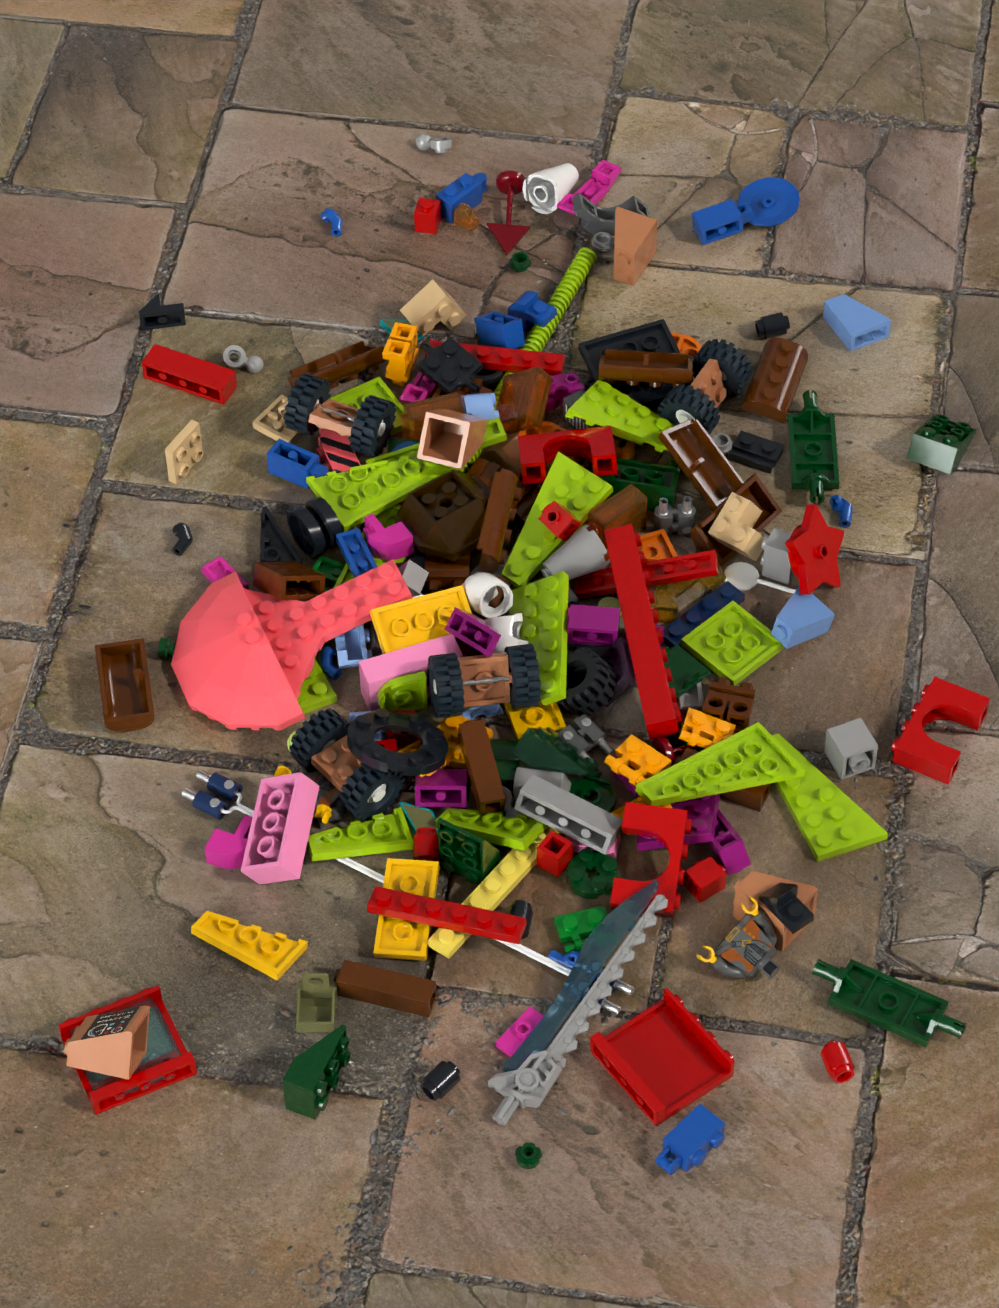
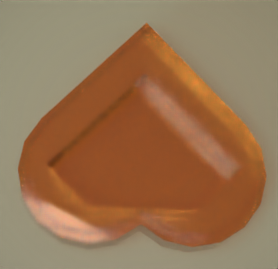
(465, 218)

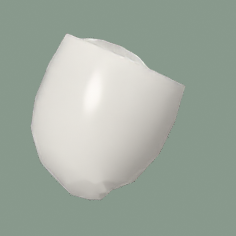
(482, 589)
(509, 629)

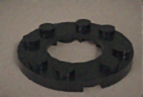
(423, 761)

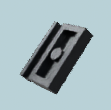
(755, 452)

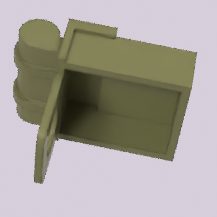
(316, 1004)

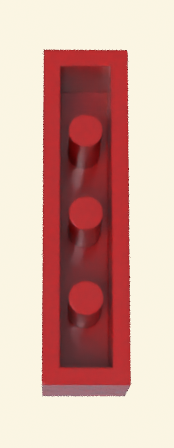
(189, 374)

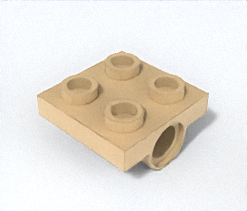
(272, 422)
(184, 452)

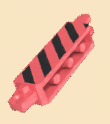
(336, 452)

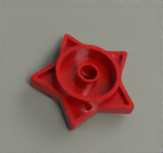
(814, 552)

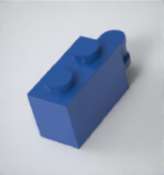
(464, 190)
(721, 220)
(500, 330)
(294, 463)
(691, 1140)

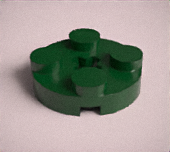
(596, 786)
(592, 861)

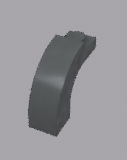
(602, 219)

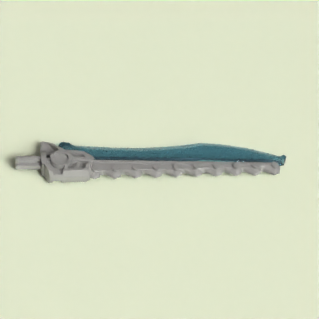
(531, 1070)

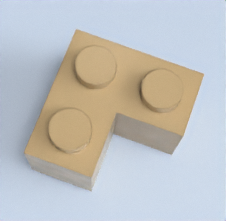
(430, 307)
(735, 526)

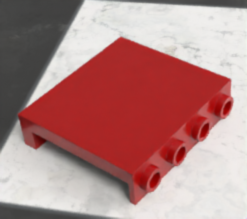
(663, 1058)

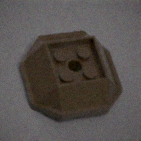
(446, 514)

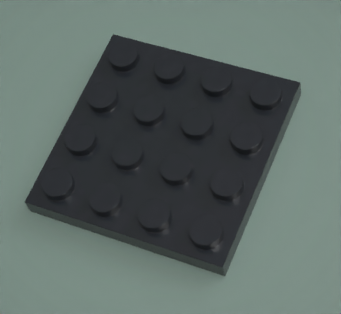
(646, 337)

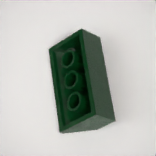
(649, 478)

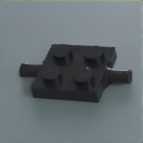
(450, 366)

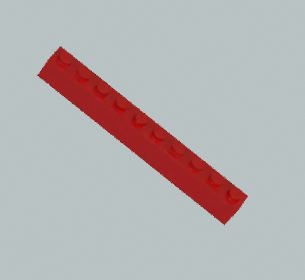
(641, 632)

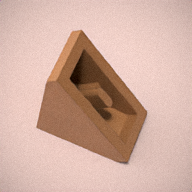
(506, 454)

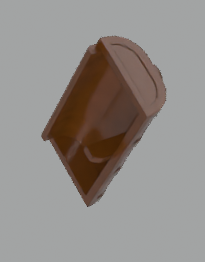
(342, 364)
(645, 367)
(776, 379)
(701, 461)
(752, 490)
(496, 519)
(125, 685)

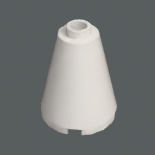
(549, 187)

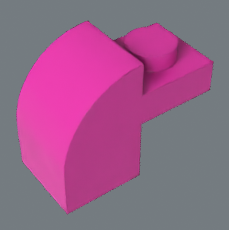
(388, 542)
(228, 849)

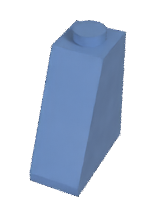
(855, 322)
(801, 620)

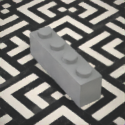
(568, 814)

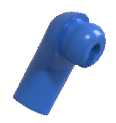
(842, 508)
(326, 662)
(567, 960)

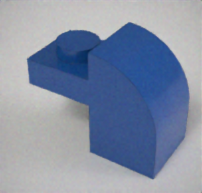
(532, 310)

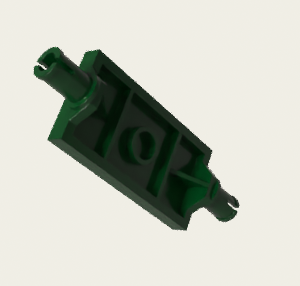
(813, 449)
(888, 1002)

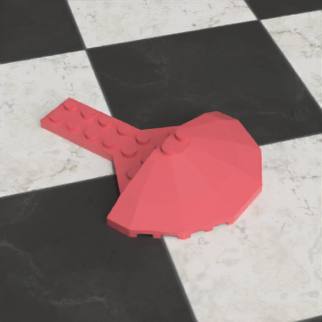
(249, 652)

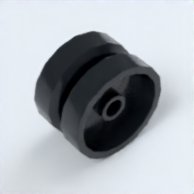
(314, 526)

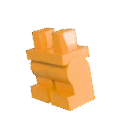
(401, 353)

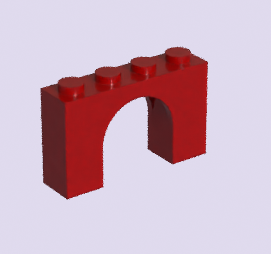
(591, 443)
(939, 702)
(668, 827)

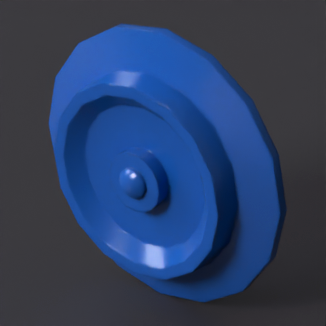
(771, 200)

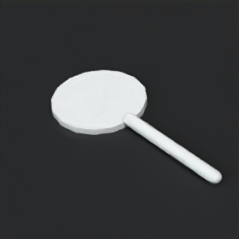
(746, 576)

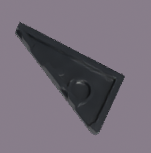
(273, 541)

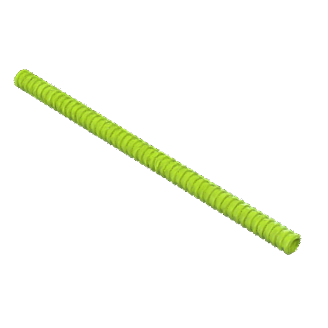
(561, 300)

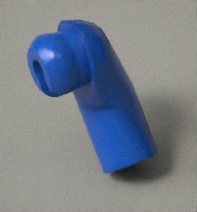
(337, 222)

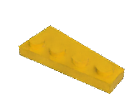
(250, 944)

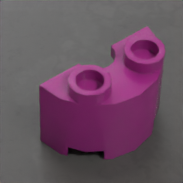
(561, 387)

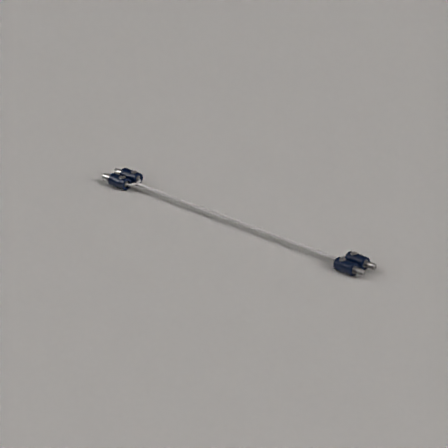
(232, 791)

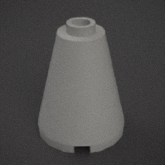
(578, 555)

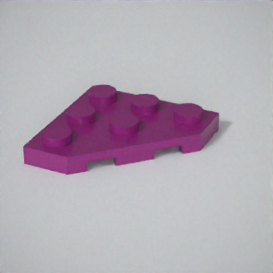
(704, 816)

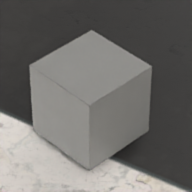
(851, 748)

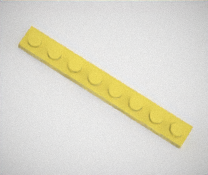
(491, 892)

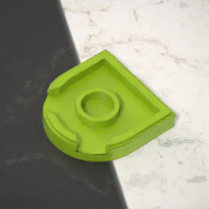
(404, 693)

